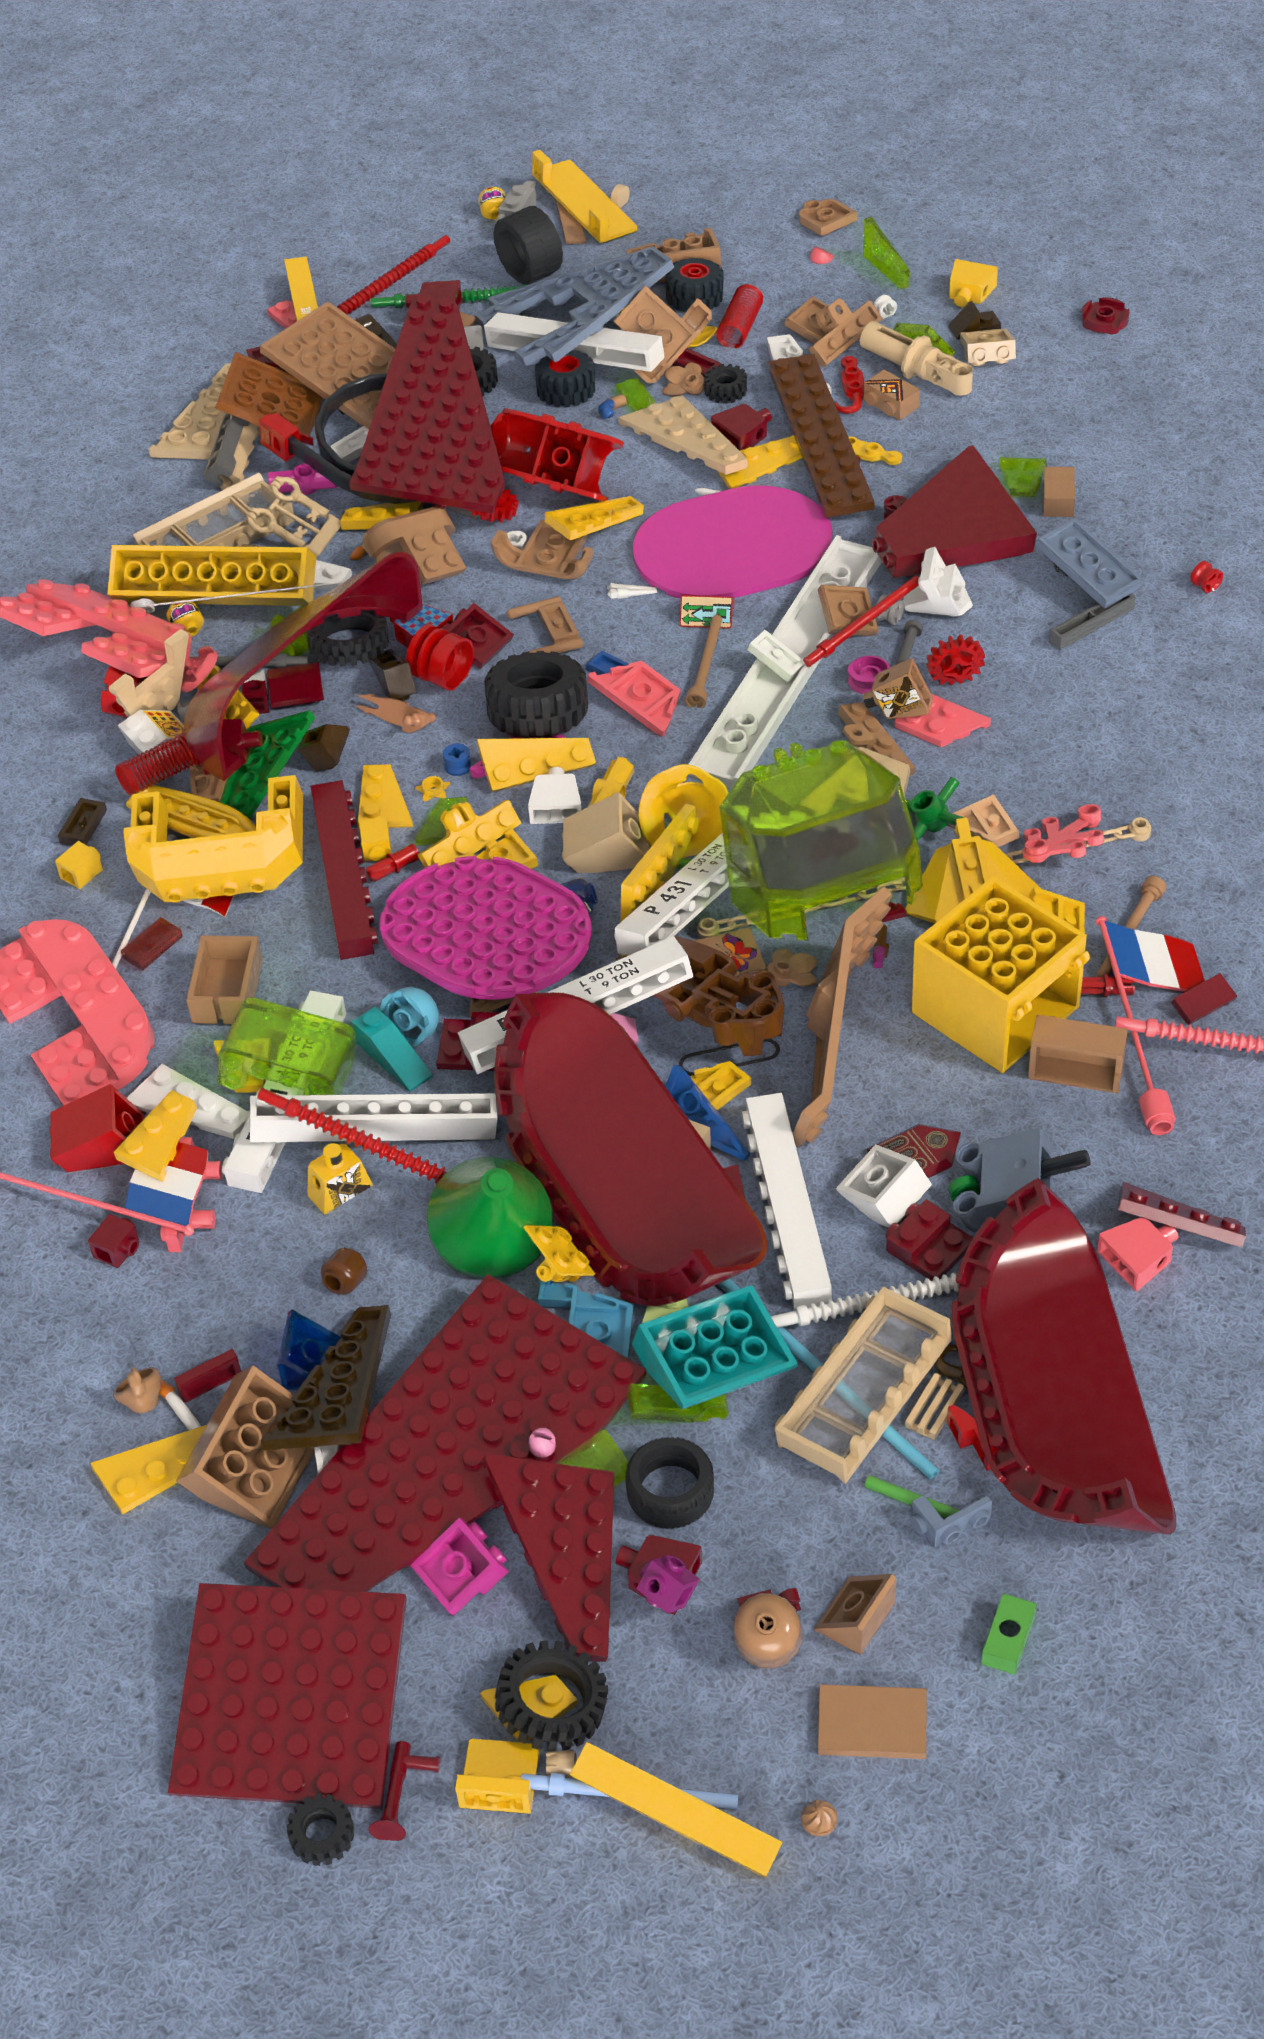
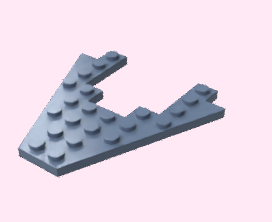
(602, 287)

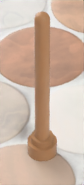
(697, 693)
(1151, 890)

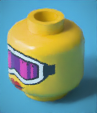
(490, 201)
(187, 615)

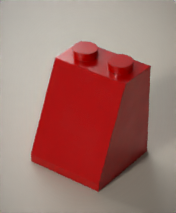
(92, 1129)

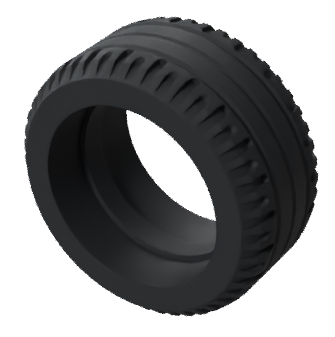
(674, 1510)

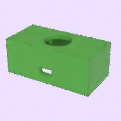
(1003, 1651)

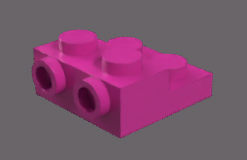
(460, 1565)

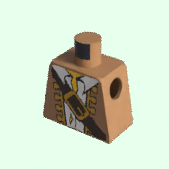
(900, 692)

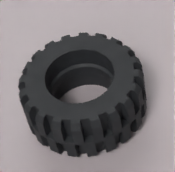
(536, 694)

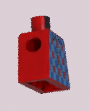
(428, 615)

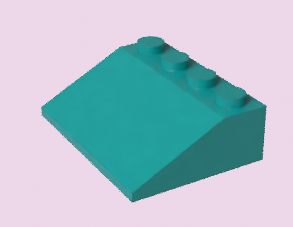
(713, 1347)

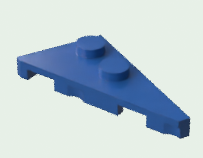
(700, 1110)

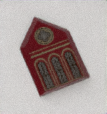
(928, 1145)

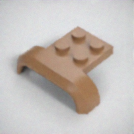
(652, 316)
(424, 537)
(545, 553)

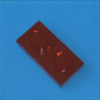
(151, 943)

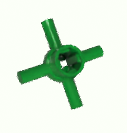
(932, 810)

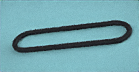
(729, 1047)

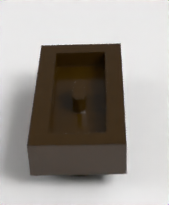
(82, 822)

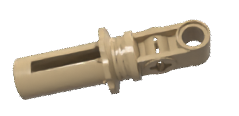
(918, 358)

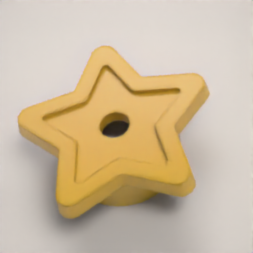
(432, 782)

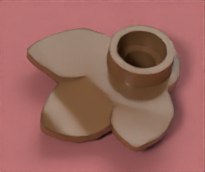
(684, 380)
(796, 967)

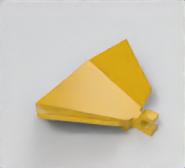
(960, 870)

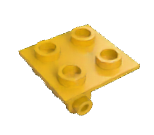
(562, 1258)

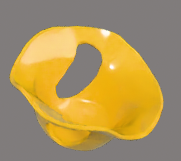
(668, 796)

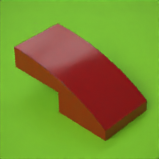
(966, 1432)

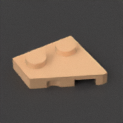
(989, 821)

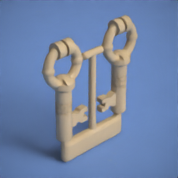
(323, 535)

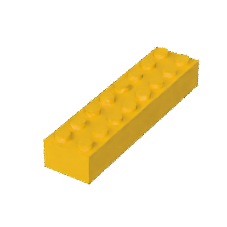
(212, 571)

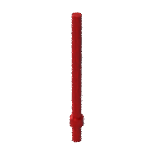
(828, 647)

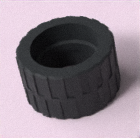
(528, 245)

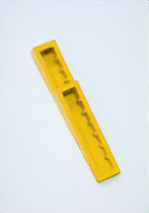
(676, 1809)

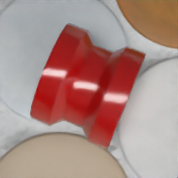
(1206, 576)

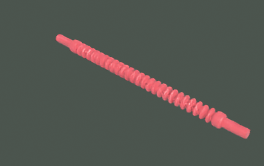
(1152, 1028)

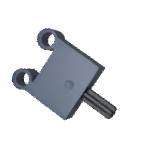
(1004, 1168)

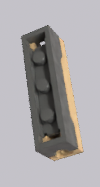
(231, 451)

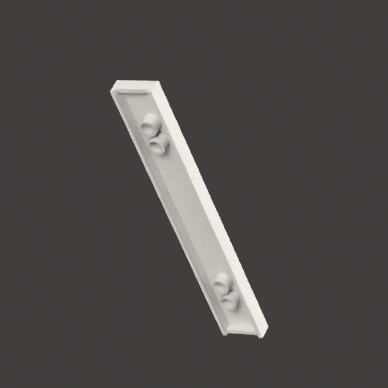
(763, 695)

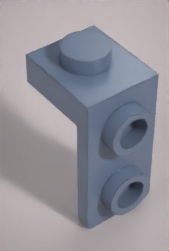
(938, 1531)

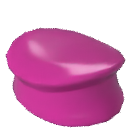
(863, 672)

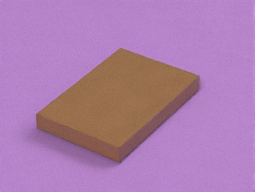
(872, 1721)

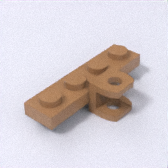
(842, 329)
(866, 732)

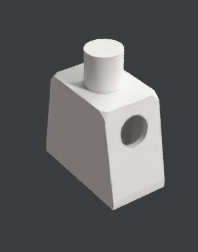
(553, 797)

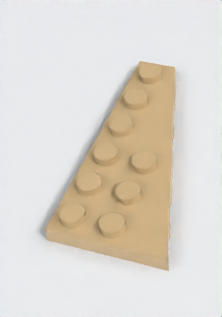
(196, 426)
(682, 427)

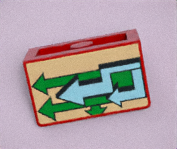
(699, 610)

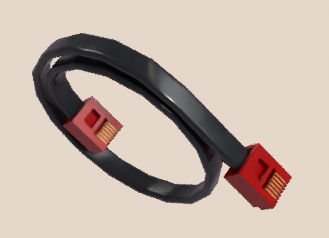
(286, 440)

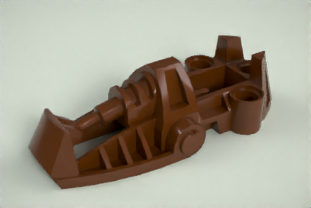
(712, 999)

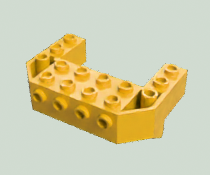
(219, 862)

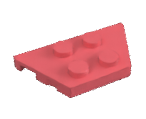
(640, 693)
(943, 723)

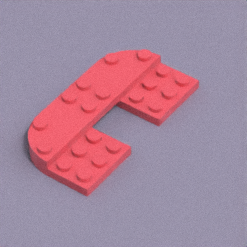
(56, 608)
(114, 1032)

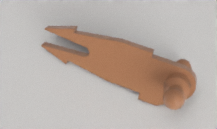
(398, 713)

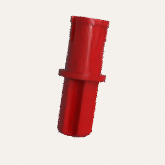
(393, 863)
(1105, 986)

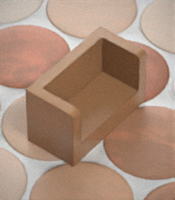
(1058, 491)

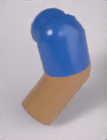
(607, 407)

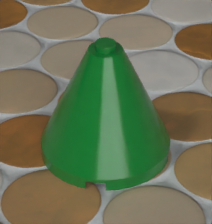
(481, 1214)

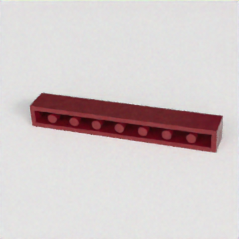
(342, 871)

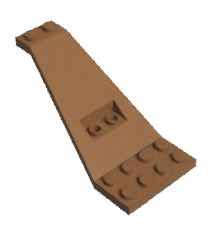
(828, 1003)

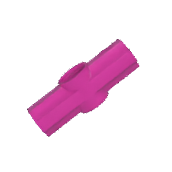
(306, 477)

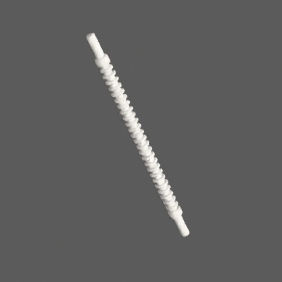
(803, 1315)

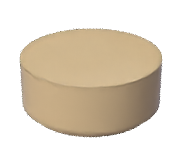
(620, 195)

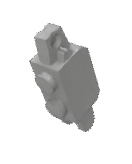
(517, 199)

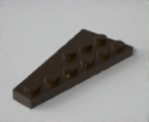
(338, 1393)

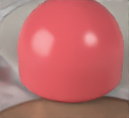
(820, 256)

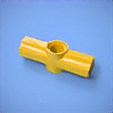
(614, 780)

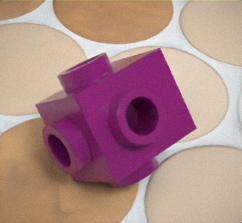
(667, 1583)

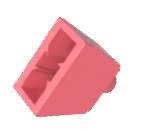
(1137, 1250)

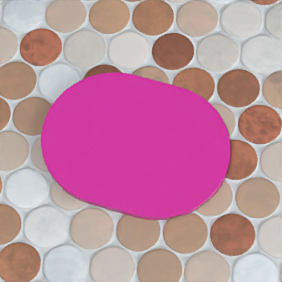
(732, 542)
(486, 927)

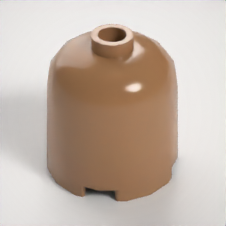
(763, 1646)

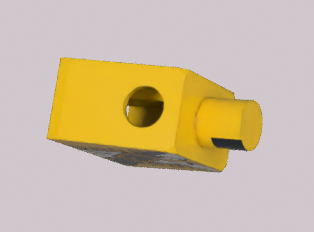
(336, 1177)

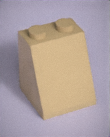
(604, 837)

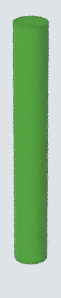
(905, 1496)

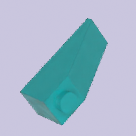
(390, 1049)

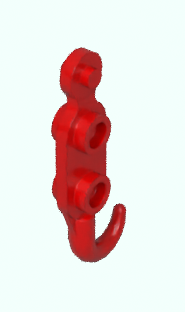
(852, 384)

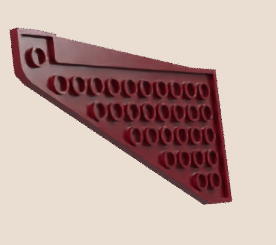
(431, 420)

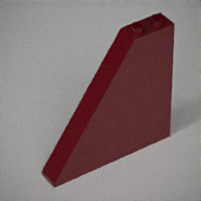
(959, 513)

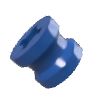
(456, 759)

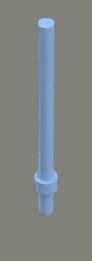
(558, 1785)

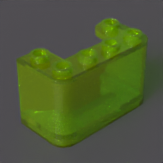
(286, 1049)

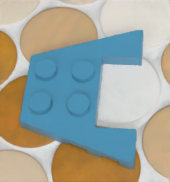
(596, 1314)

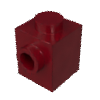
(114, 1241)

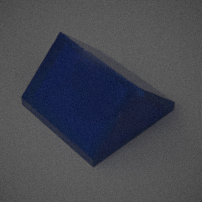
(302, 1349)

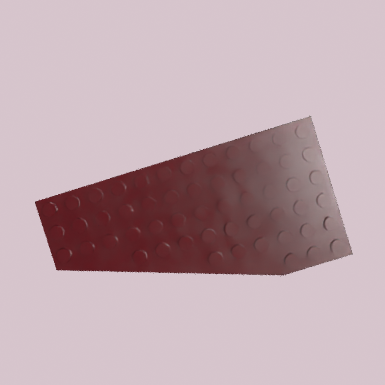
(419, 1467)

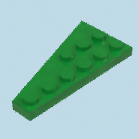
(249, 783)

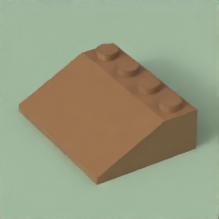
(229, 1459)

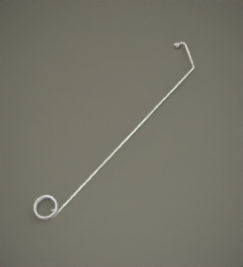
(151, 604)

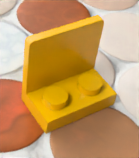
(494, 1776)

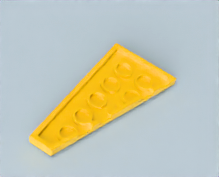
(659, 861)

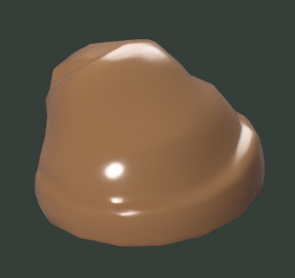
(139, 1390)

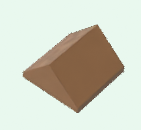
(858, 1610)

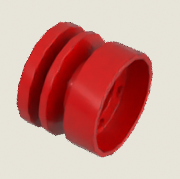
(440, 657)

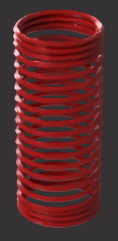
(732, 309)
(129, 781)

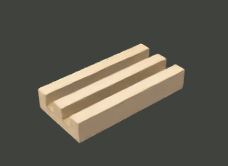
(946, 1386)

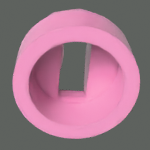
(539, 1446)

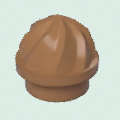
(819, 1818)

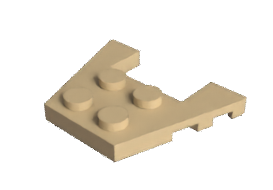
(162, 687)

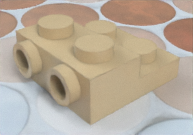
(988, 345)

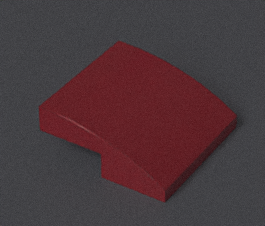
(295, 685)

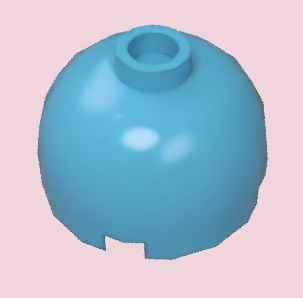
(411, 1008)

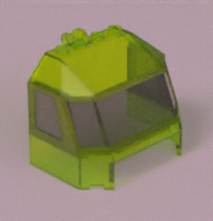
(815, 834)

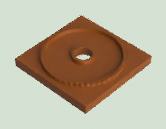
(254, 383)

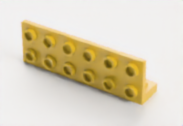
(582, 198)

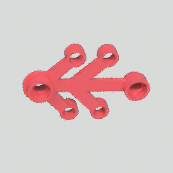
(1038, 849)

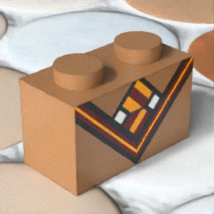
(891, 394)

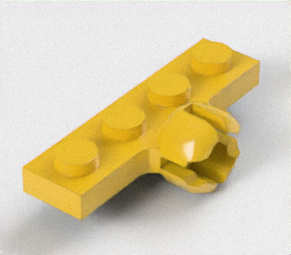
(469, 832)

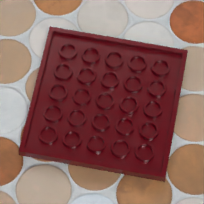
(289, 1695)

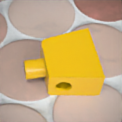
(971, 282)

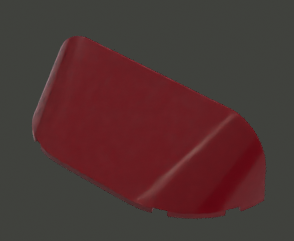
(386, 586)
(618, 1154)
(1055, 1371)

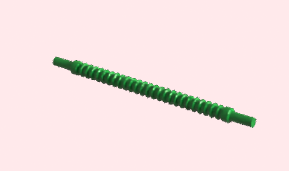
(399, 300)

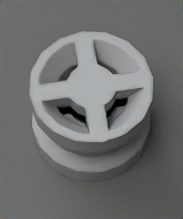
(893, 613)

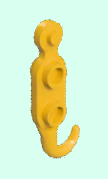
(874, 452)

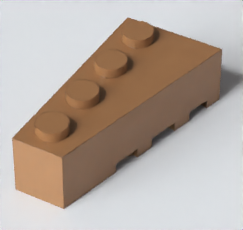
(692, 246)

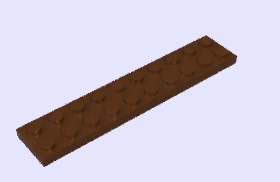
(820, 436)

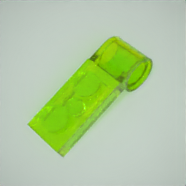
(653, 1403)

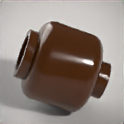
(343, 1271)

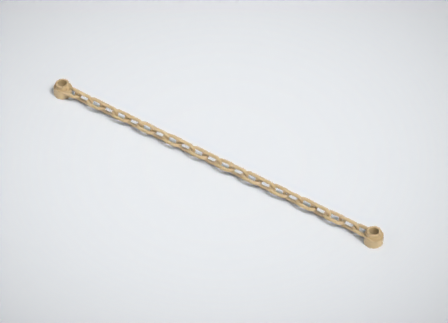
(1138, 828)

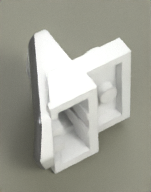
(939, 589)

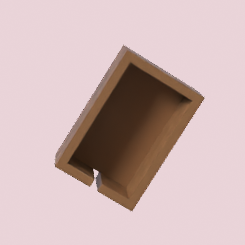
(223, 977)
(1077, 1053)

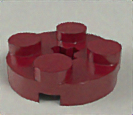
(1105, 316)

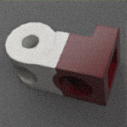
(256, 692)

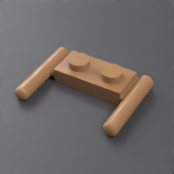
(556, 622)

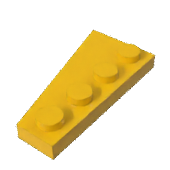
(763, 460)

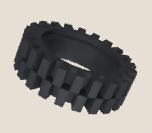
(353, 649)
(542, 1728)

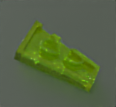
(883, 255)

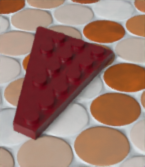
(567, 1540)

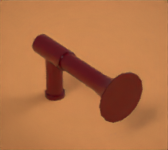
(388, 1827)

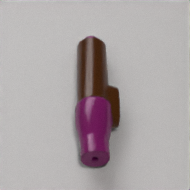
(880, 948)

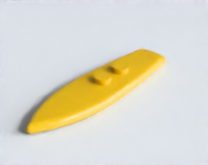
(198, 815)

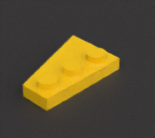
(368, 516)
(382, 797)
(156, 1137)

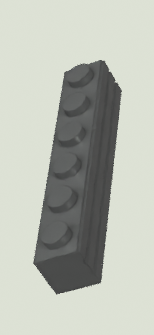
(1089, 621)

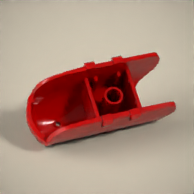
(559, 452)

